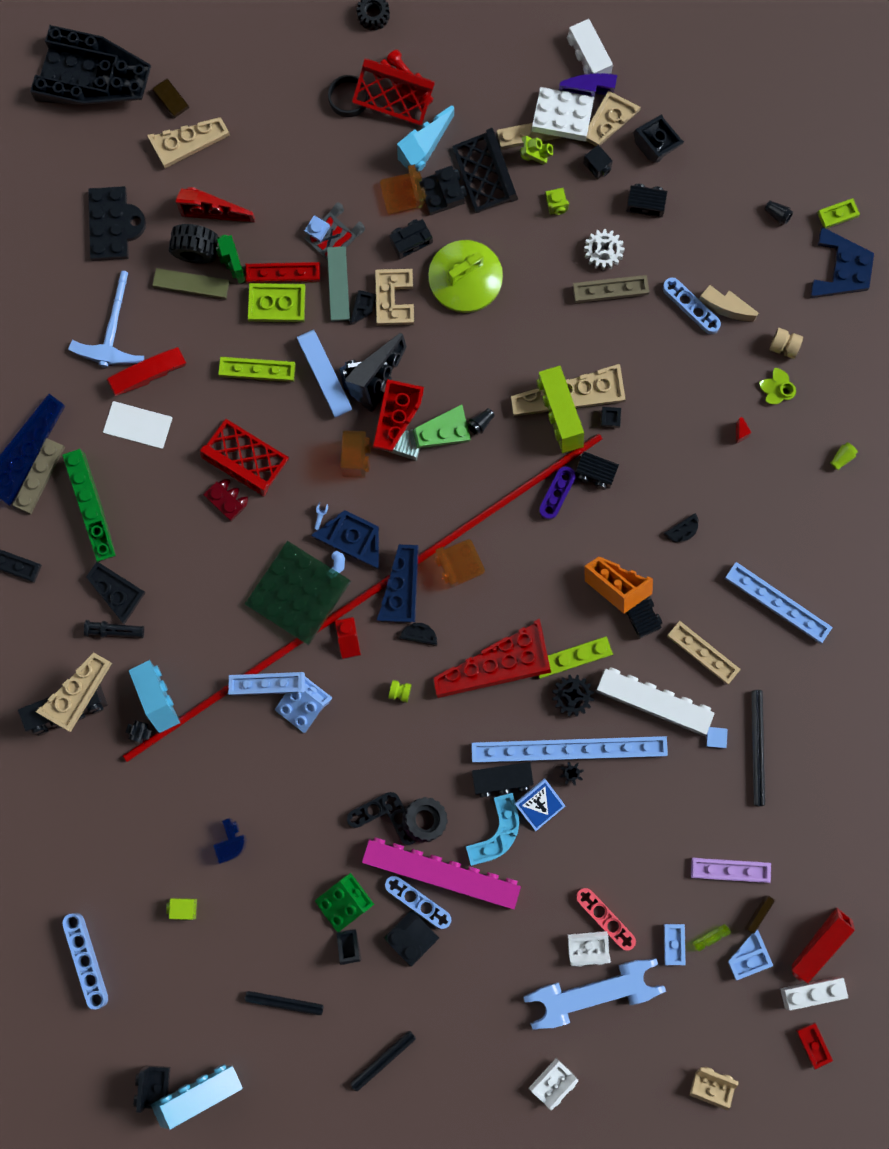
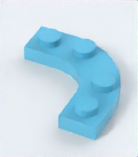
(504, 836)

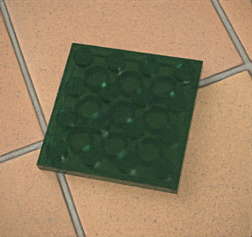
(298, 592)

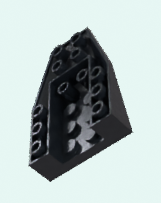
(88, 70)

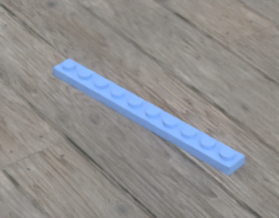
(569, 749)

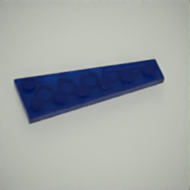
(25, 446)

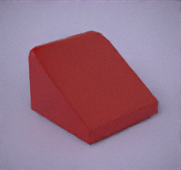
(742, 430)

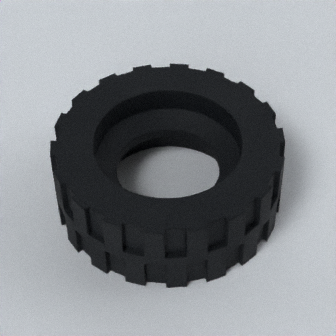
(435, 809)

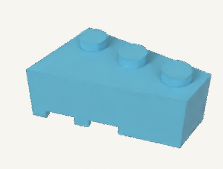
(153, 696)

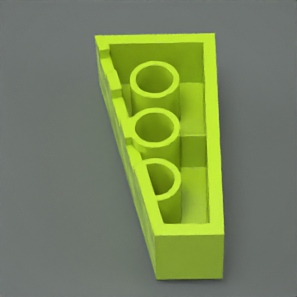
(561, 409)

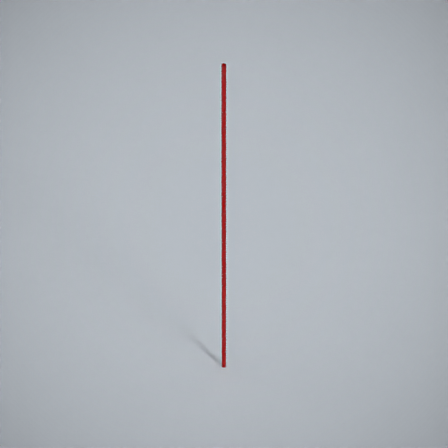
(370, 592)

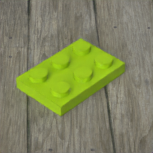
(276, 302)

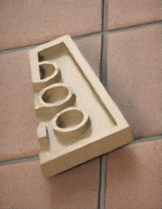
(184, 142)
(72, 698)

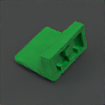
(344, 902)

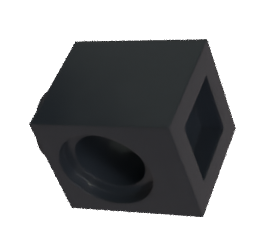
(598, 162)

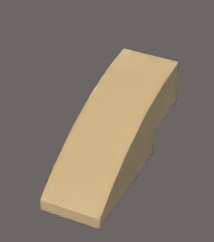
(727, 305)

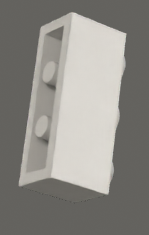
(589, 48)
(814, 993)

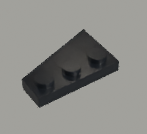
(115, 590)

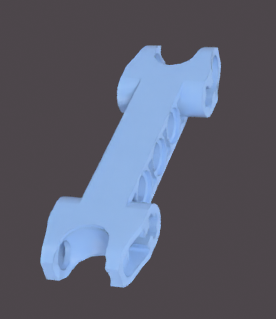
(627, 984)

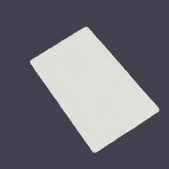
(137, 424)

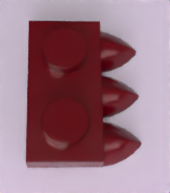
(226, 500)

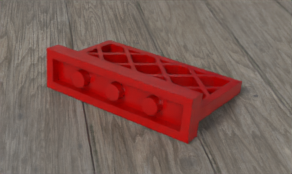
(399, 76)
(238, 471)

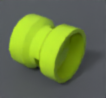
(400, 691)

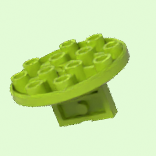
(465, 276)

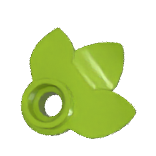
(775, 386)

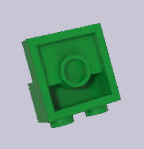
(228, 254)

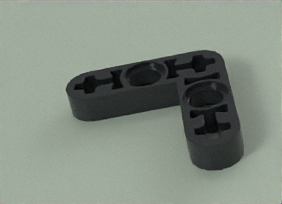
(383, 809)

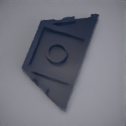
(352, 536)

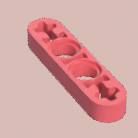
(605, 919)

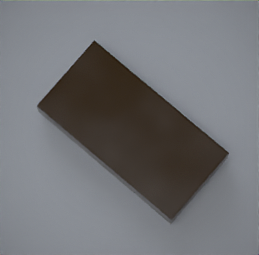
(170, 98)
(759, 914)

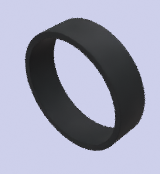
(346, 78)

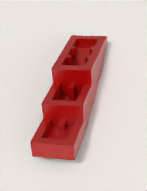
(146, 371)

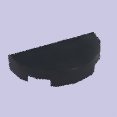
(684, 530)
(419, 633)

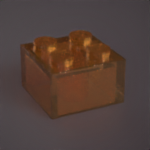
(354, 454)

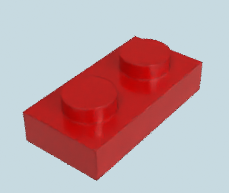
(814, 1045)

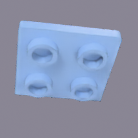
(304, 707)

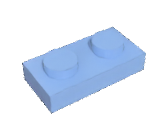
(674, 944)

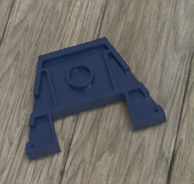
(851, 266)

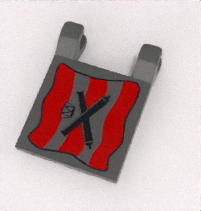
(338, 233)

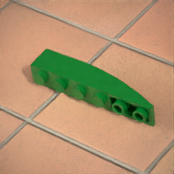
(89, 504)

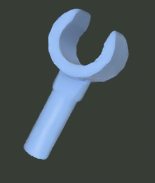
(320, 515)

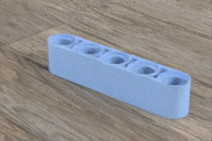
(324, 373)
(77, 954)

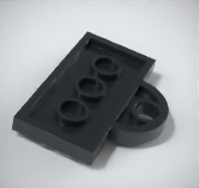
(111, 223)

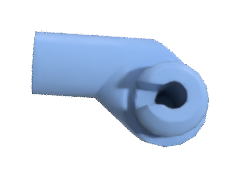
(339, 561)

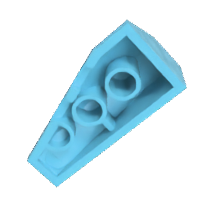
(419, 145)

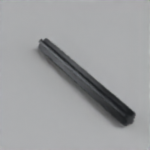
(758, 748)

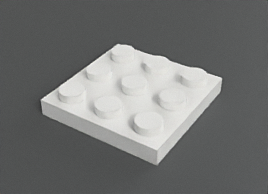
(562, 114)

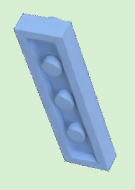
(266, 683)

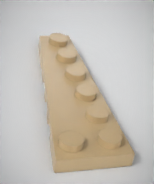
(586, 390)

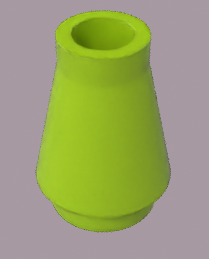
(844, 455)

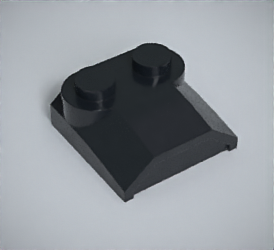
(656, 139)
(411, 938)

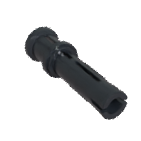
(137, 631)

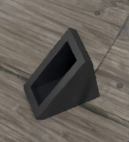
(348, 947)

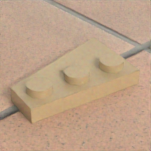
(609, 118)

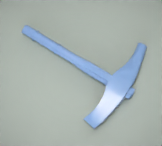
(105, 353)

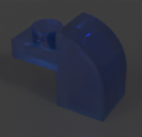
(234, 846)

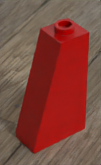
(823, 945)

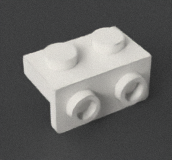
(588, 948)
(553, 1084)

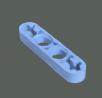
(694, 303)
(416, 904)

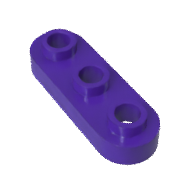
(561, 486)

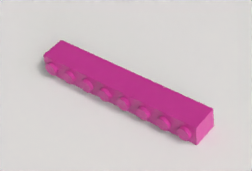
(441, 874)

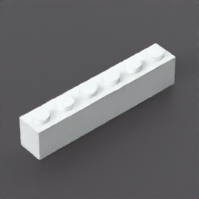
(655, 702)

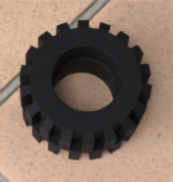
(193, 243)

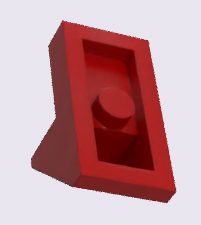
(347, 638)

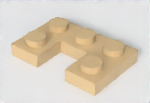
(386, 310)

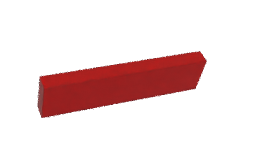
(282, 272)

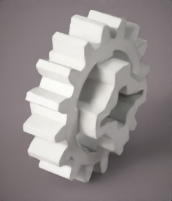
(604, 257)

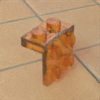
(403, 191)
(459, 563)

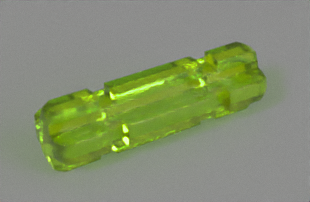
(711, 937)

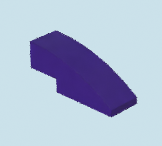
(589, 84)

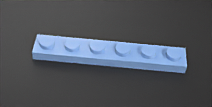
(778, 603)

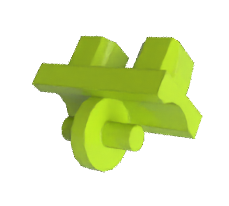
(535, 150)

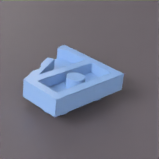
(750, 957)

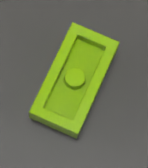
(838, 213)

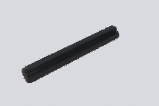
(284, 1003)
(383, 1061)

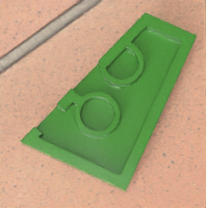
(443, 430)

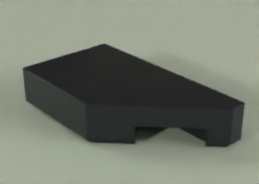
(363, 306)

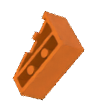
(616, 584)

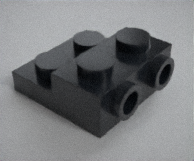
(443, 190)

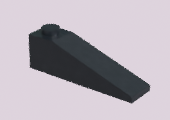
(370, 376)

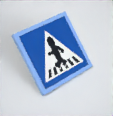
(540, 804)

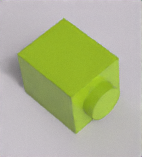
(181, 908)

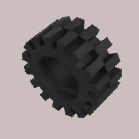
(376, 21)

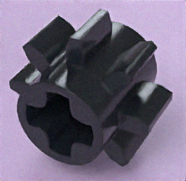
(138, 731)
(577, 772)

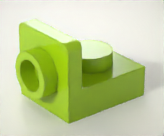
(557, 201)

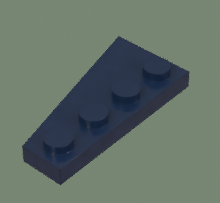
(401, 589)

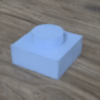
(317, 228)

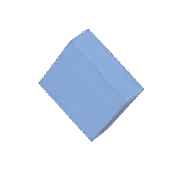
(716, 737)

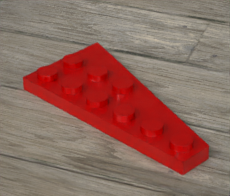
(503, 662)

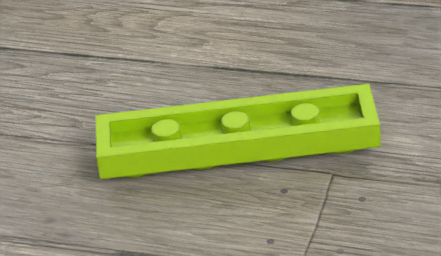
(257, 369)
(578, 656)

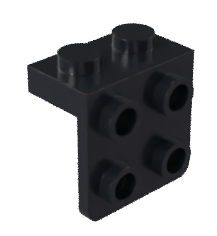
(152, 1086)

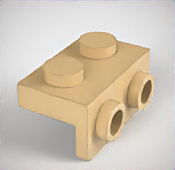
(713, 1087)

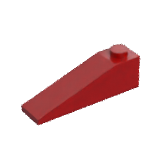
(200, 204)
(397, 410)

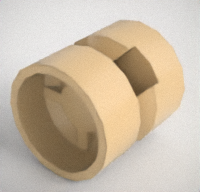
(786, 343)

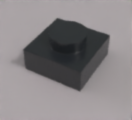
(611, 417)

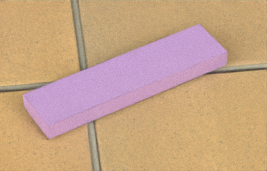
(730, 870)

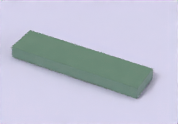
(338, 284)

